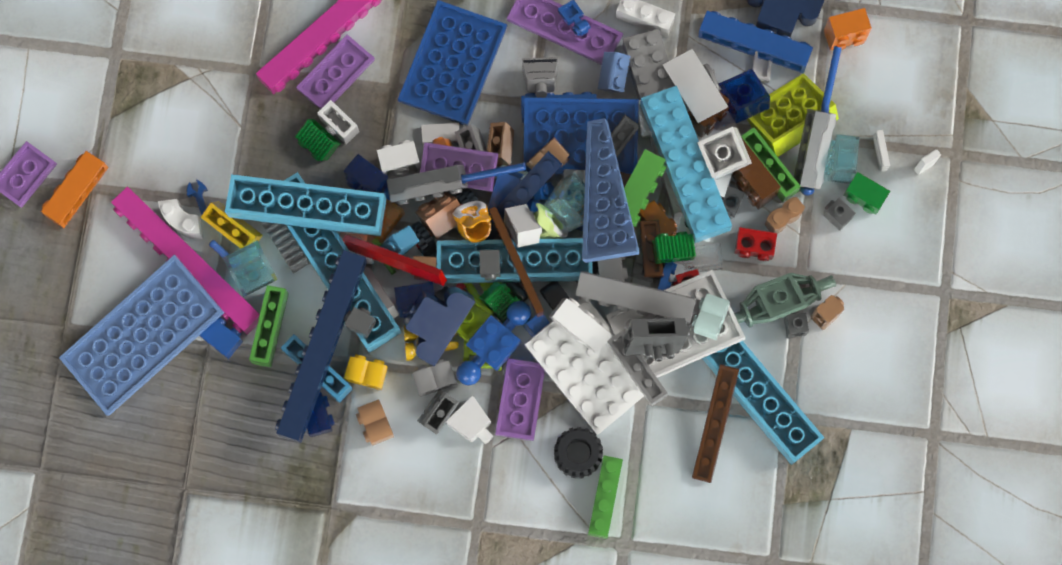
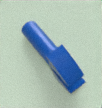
(198, 195)
(220, 250)

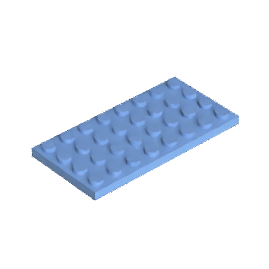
(141, 335)

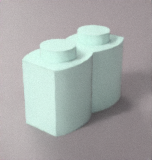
(711, 316)

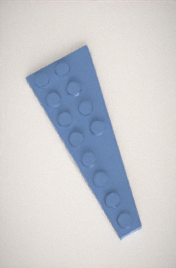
(607, 218)

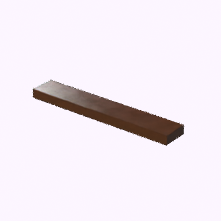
(515, 259)
(715, 423)

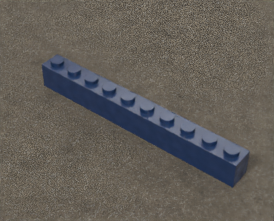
(321, 346)

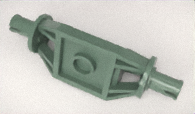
(781, 298)

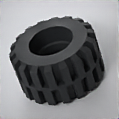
(578, 435)

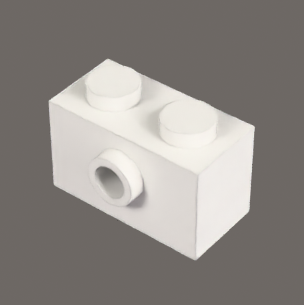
(338, 122)
(522, 225)

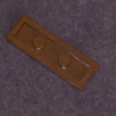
(648, 232)

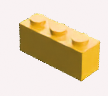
(234, 229)

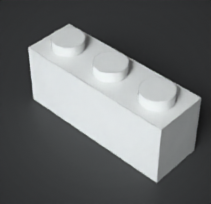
(645, 16)
(581, 324)

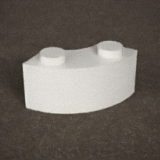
(181, 221)

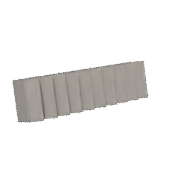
(286, 245)
(638, 371)

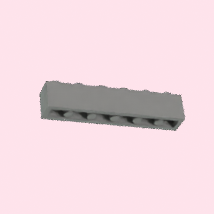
(634, 296)

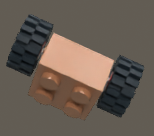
(438, 219)

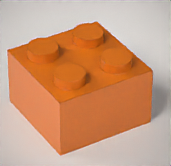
(847, 29)

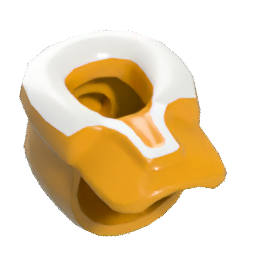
(473, 221)

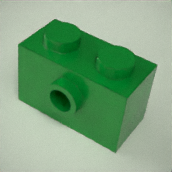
(866, 193)

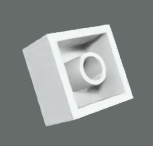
(724, 152)
(399, 159)

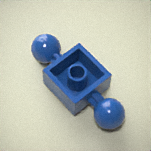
(493, 343)

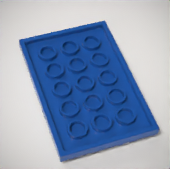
(452, 63)
(567, 122)

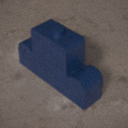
(782, 15)
(437, 321)

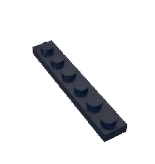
(527, 187)

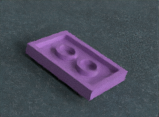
(25, 174)

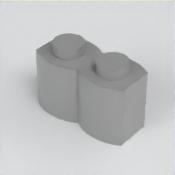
(434, 378)

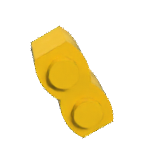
(366, 372)

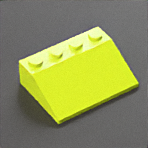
(785, 120)

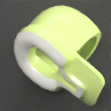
(550, 225)

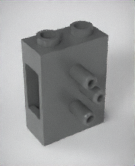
(655, 337)

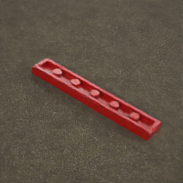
(395, 260)

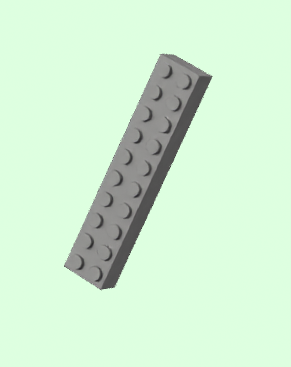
(650, 77)

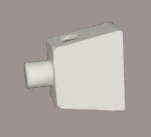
(471, 421)

